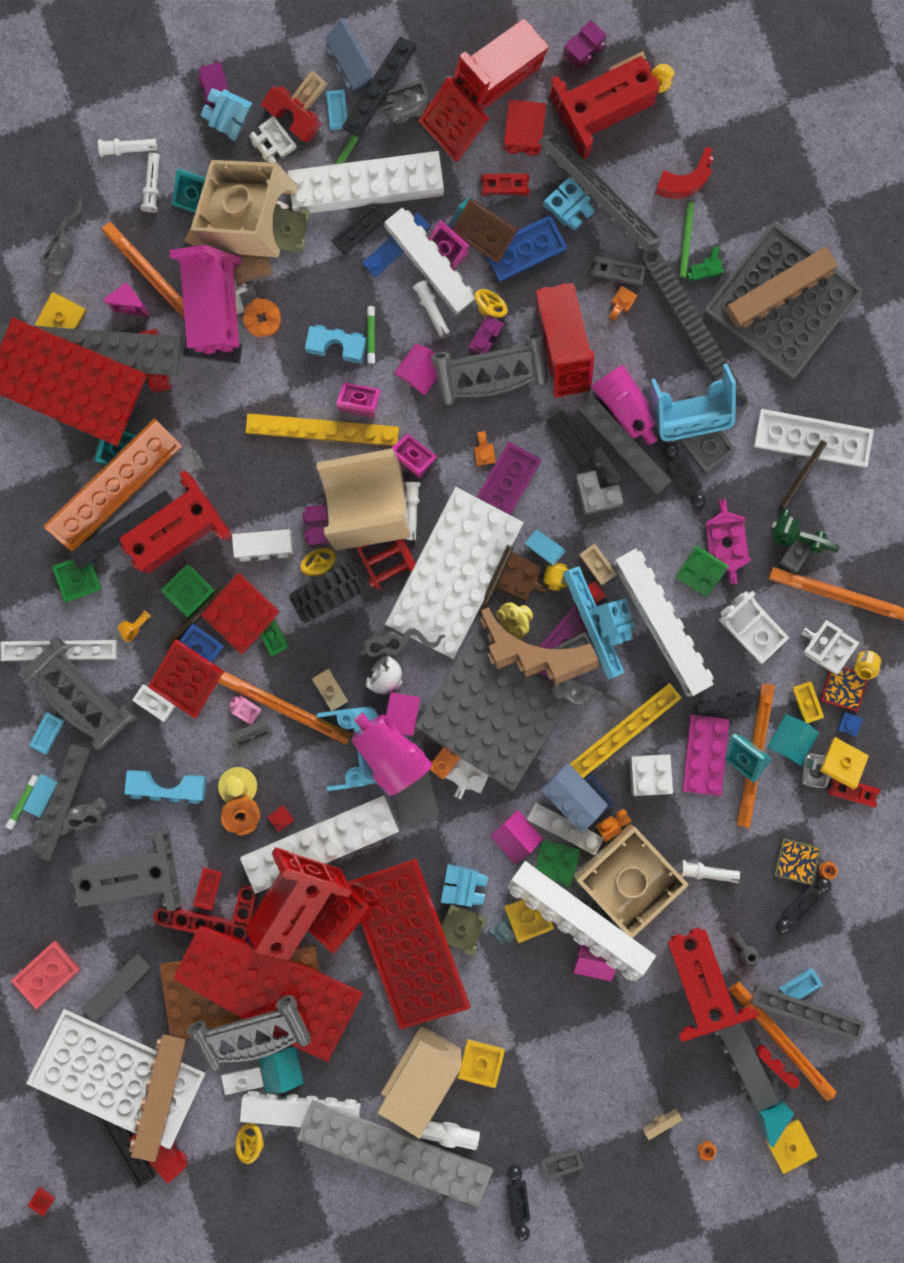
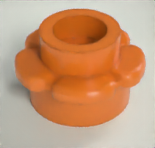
(828, 865)
(710, 1155)

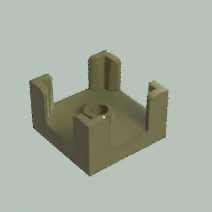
(289, 229)
(463, 928)

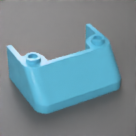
(698, 414)
(358, 775)

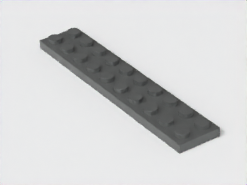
(142, 352)

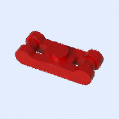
(504, 184)
(855, 795)
(777, 1066)

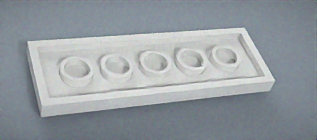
(802, 434)

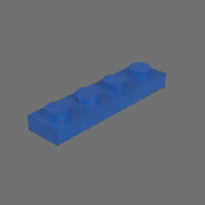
(389, 251)

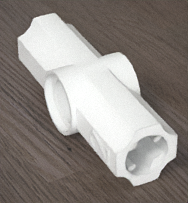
(451, 1135)

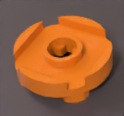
(260, 307)
(236, 825)

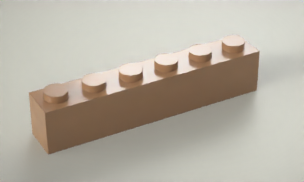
(781, 287)
(159, 1098)

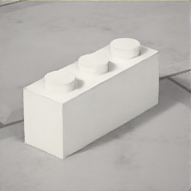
(262, 545)

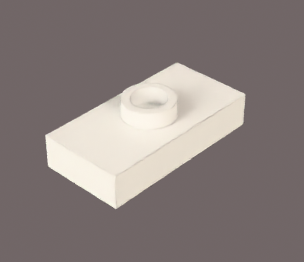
(153, 703)
(242, 1080)

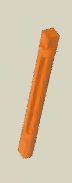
(144, 267)
(836, 593)
(285, 708)
(758, 740)
(785, 1043)

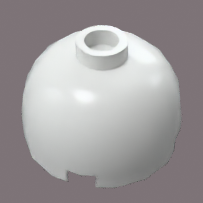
(385, 676)

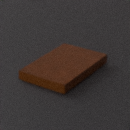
(485, 230)

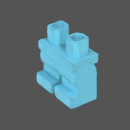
(228, 113)
(568, 202)
(615, 621)
(464, 891)

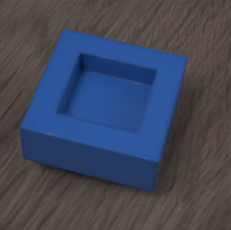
(849, 724)

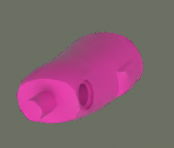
(627, 403)
(389, 754)

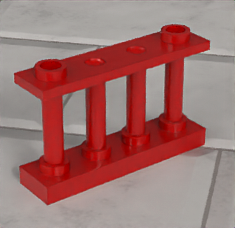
(398, 547)

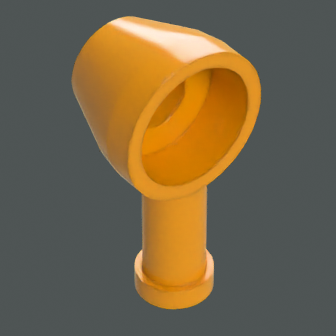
(126, 627)

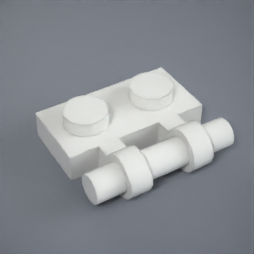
(276, 136)

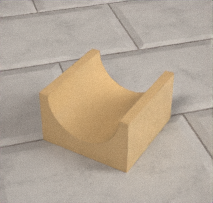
(240, 205)
(364, 499)
(630, 880)
(420, 1081)

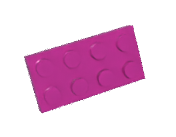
(705, 755)

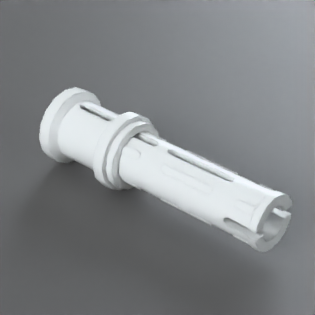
(118, 147)
(151, 192)
(428, 300)
(412, 500)
(700, 871)

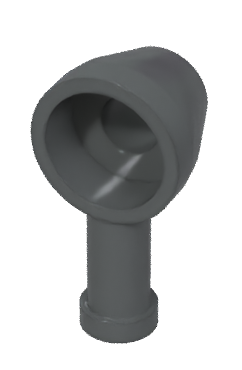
(745, 950)

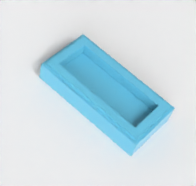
(336, 108)
(545, 547)
(46, 733)
(40, 796)
(802, 985)

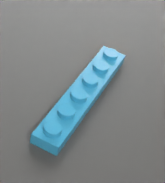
(585, 603)

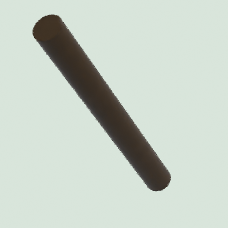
(803, 474)
(496, 577)
(194, 617)

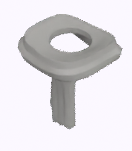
(810, 763)

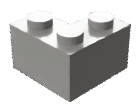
(596, 499)

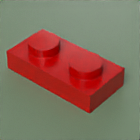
(207, 888)

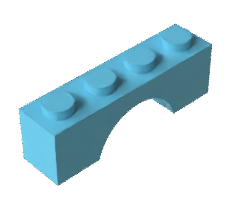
(141, 784)

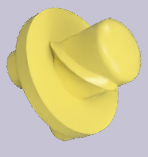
(515, 619)
(237, 783)

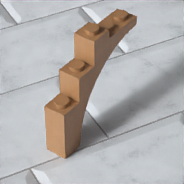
(559, 664)

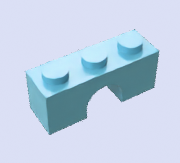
(320, 339)

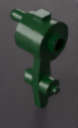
(787, 531)

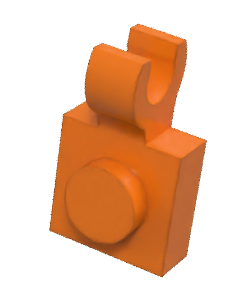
(622, 301)
(484, 453)
(612, 827)

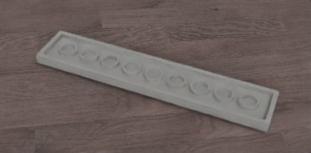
(394, 1153)

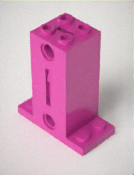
(208, 298)

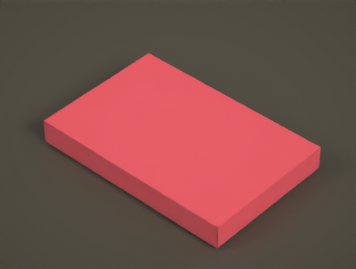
(45, 975)

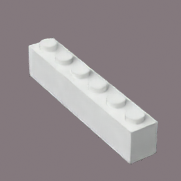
(429, 261)
(286, 1110)

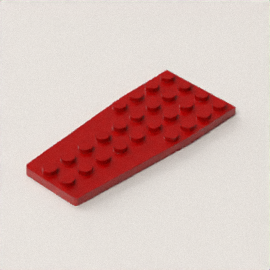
(253, 983)

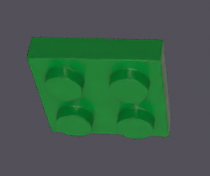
(701, 571)
(76, 582)
(187, 590)
(557, 862)

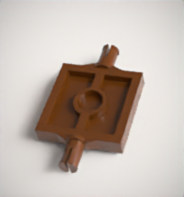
(520, 577)

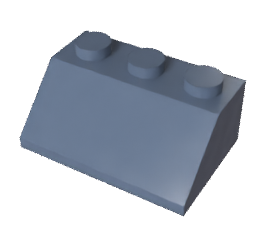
(348, 57)
(574, 797)

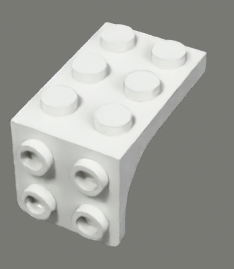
(753, 627)

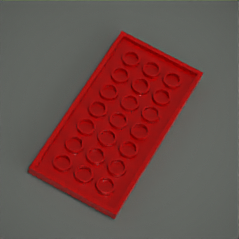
(67, 381)
(409, 945)

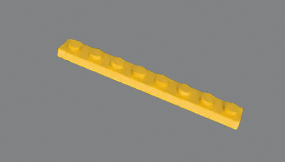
(322, 430)
(625, 730)

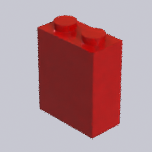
(524, 127)

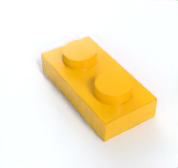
(807, 702)

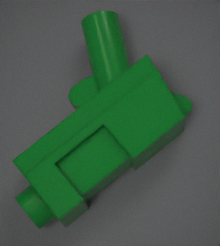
(710, 267)

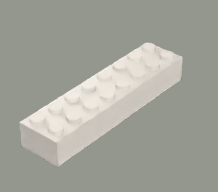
(367, 182)
(662, 623)
(324, 840)
(581, 922)

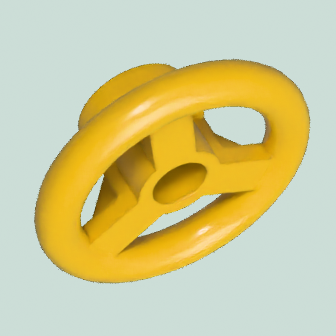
(488, 306)
(319, 565)
(251, 1143)

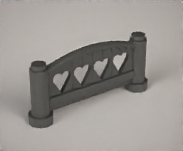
(449, 370)
(54, 660)
(285, 1017)

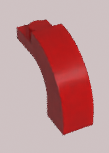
(682, 186)

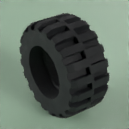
(327, 592)

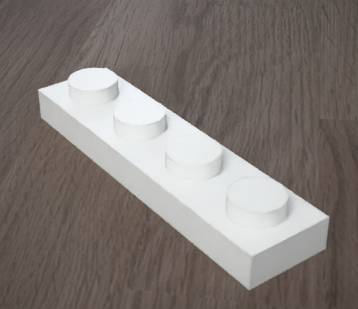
(564, 828)

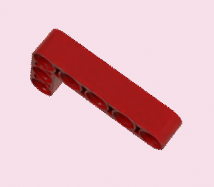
(212, 921)

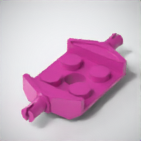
(732, 527)

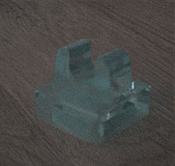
(503, 933)

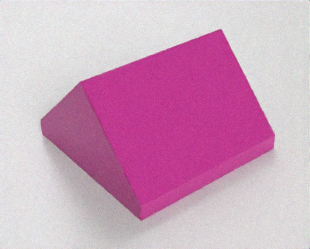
(449, 244)
(126, 301)
(418, 369)
(358, 400)
(413, 456)
(403, 712)
(516, 837)
(591, 965)

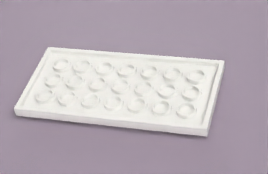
(454, 571)
(107, 1074)

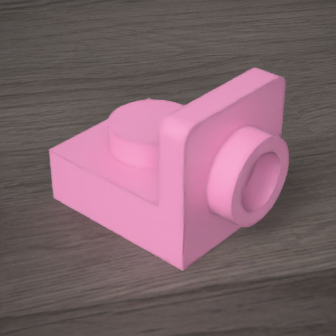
(244, 709)

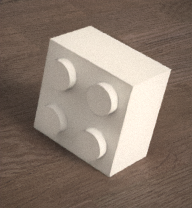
(651, 775)

